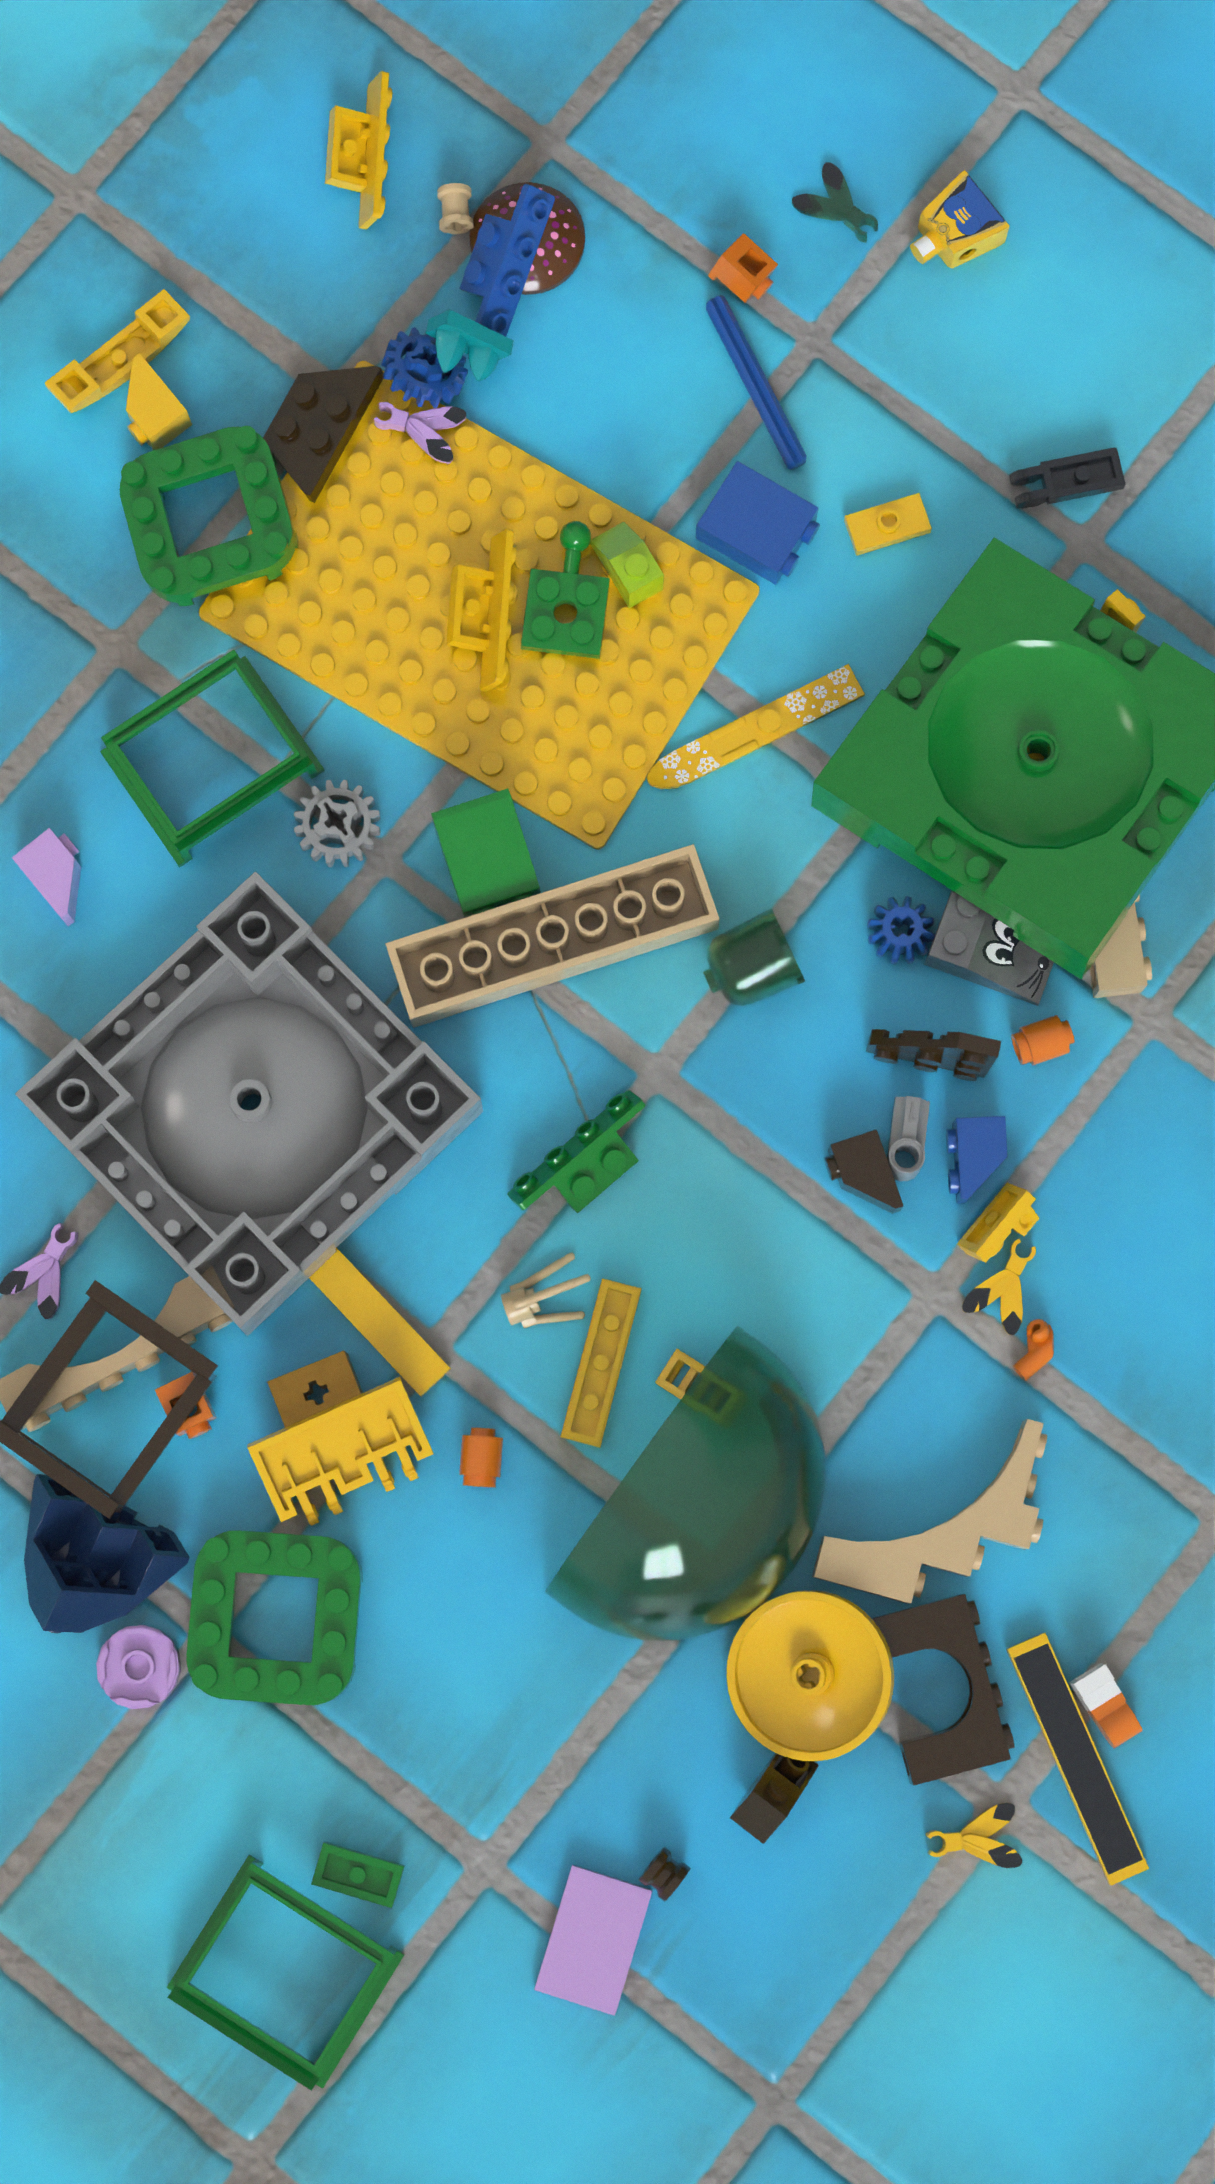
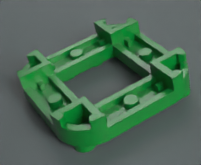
(221, 565)
(213, 1615)

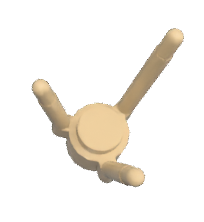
(523, 1303)

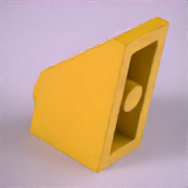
(153, 408)

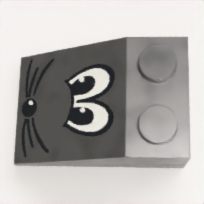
(986, 952)

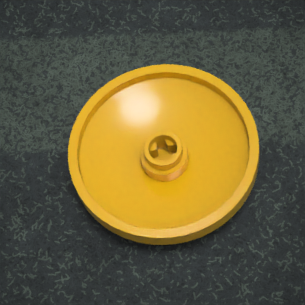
(810, 1675)

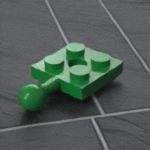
(583, 592)

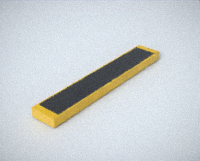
(1077, 1759)

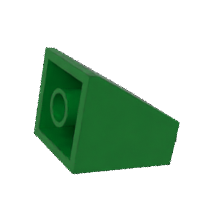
(485, 853)

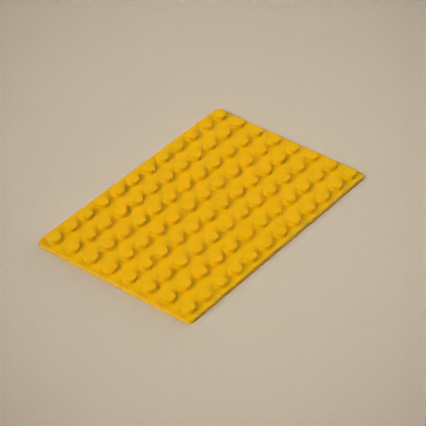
(370, 611)

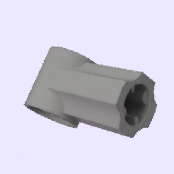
(908, 1134)

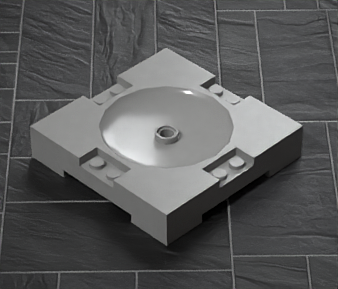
(269, 1190)

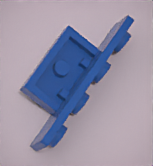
(505, 257)

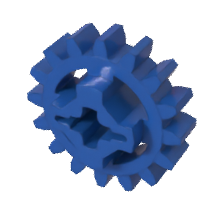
(420, 371)

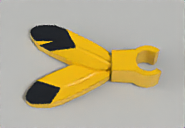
(1003, 1285)
(975, 1839)

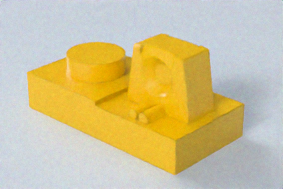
(1006, 1211)

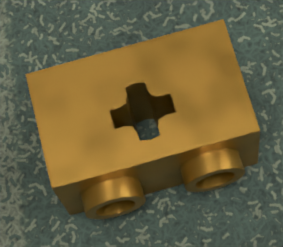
(292, 1389)

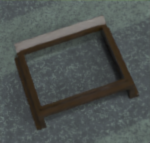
(100, 1302)

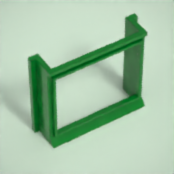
(181, 841)
(245, 2032)

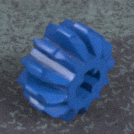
(898, 916)

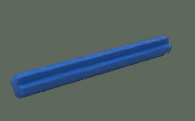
(756, 382)

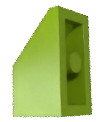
(628, 564)

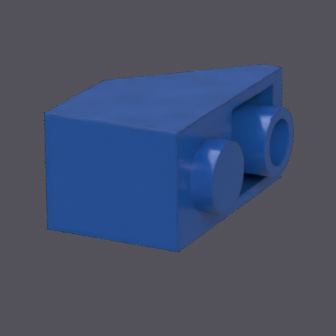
(978, 1151)

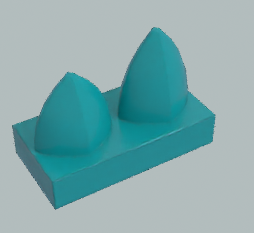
(461, 335)

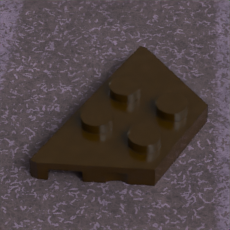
(319, 422)

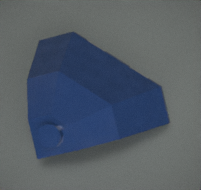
(91, 1566)

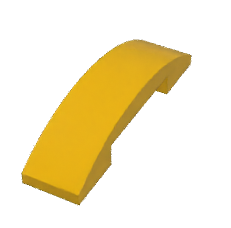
(111, 364)

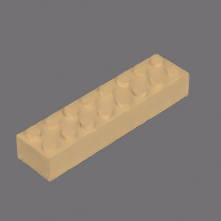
(553, 935)

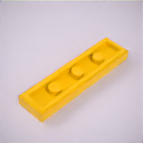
(601, 1363)

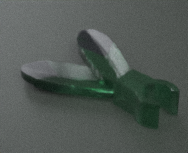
(838, 205)

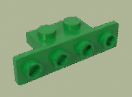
(585, 1162)

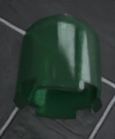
(752, 961)

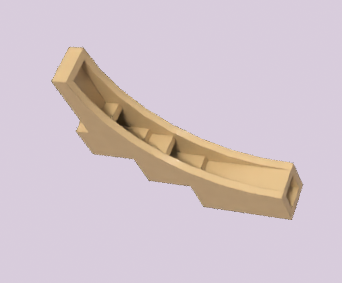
(997, 1515)

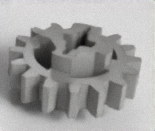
(325, 833)

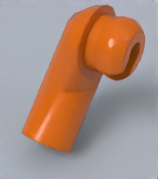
(1040, 1349)

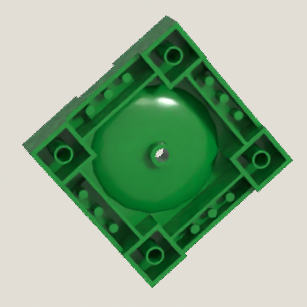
(948, 775)

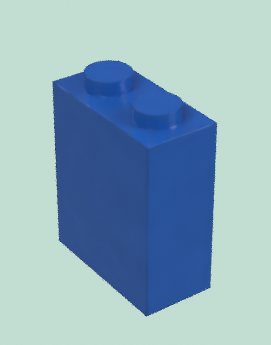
(758, 523)

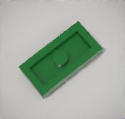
(358, 1874)

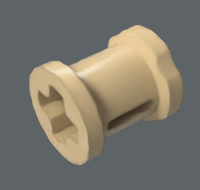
(455, 208)

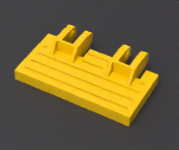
(339, 1447)

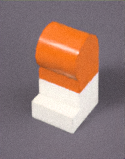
(1106, 1705)

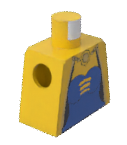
(959, 225)

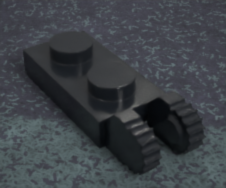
(1070, 478)

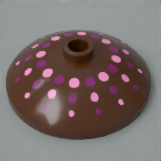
(561, 241)

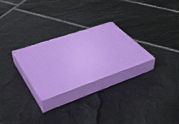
(593, 1940)

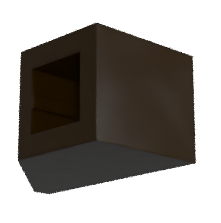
(773, 1795)

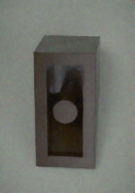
(864, 1170)

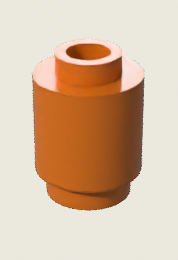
(1042, 1040)
(481, 1458)

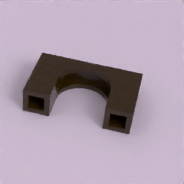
(977, 1735)

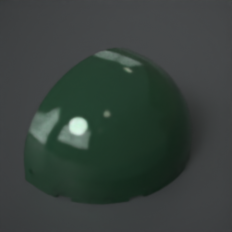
(708, 1507)

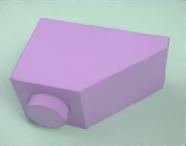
(53, 871)

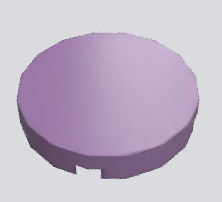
(138, 1667)

